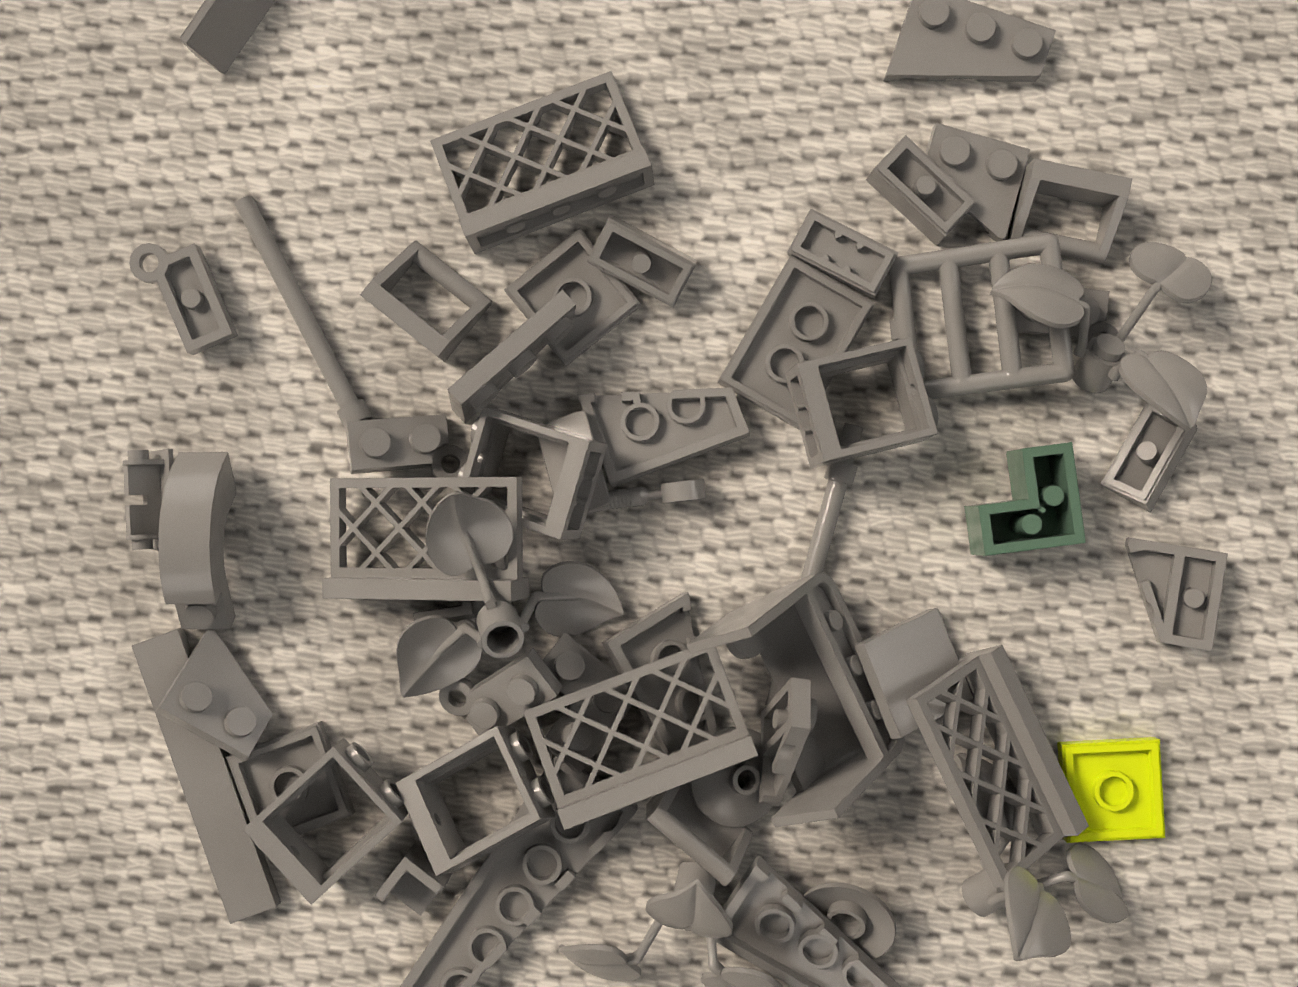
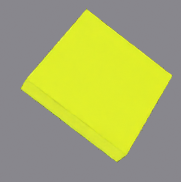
(1116, 787)

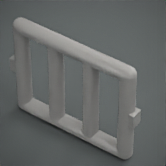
(948, 264)

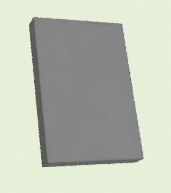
(798, 322)

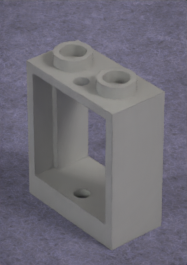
(814, 413)
(575, 480)
(432, 816)
(293, 854)

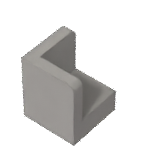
(414, 881)

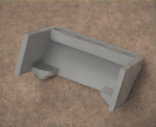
(812, 636)

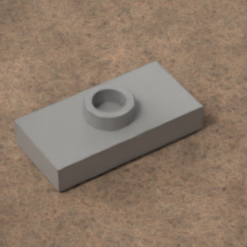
(842, 253)

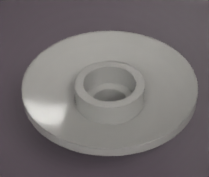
(722, 798)
(857, 914)

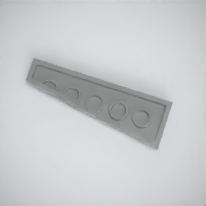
(512, 892)

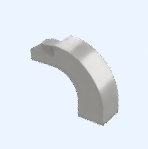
(192, 539)

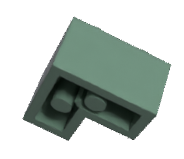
(1042, 508)

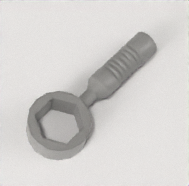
(669, 493)

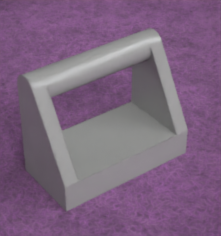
(1076, 185)
(379, 295)
(709, 844)

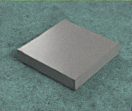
(599, 297)
(903, 663)
(278, 765)

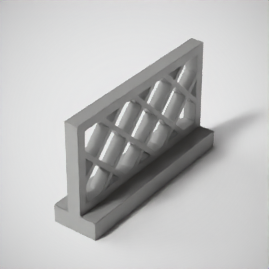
(546, 201)
(415, 581)
(1019, 749)
(651, 777)

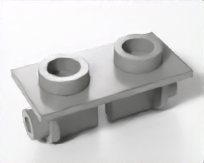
(145, 475)

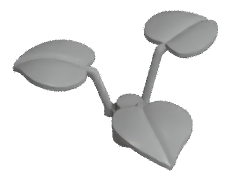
(1161, 378)
(464, 536)
(687, 908)
(1035, 916)

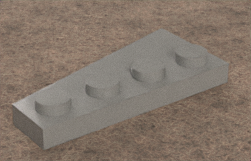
(791, 937)

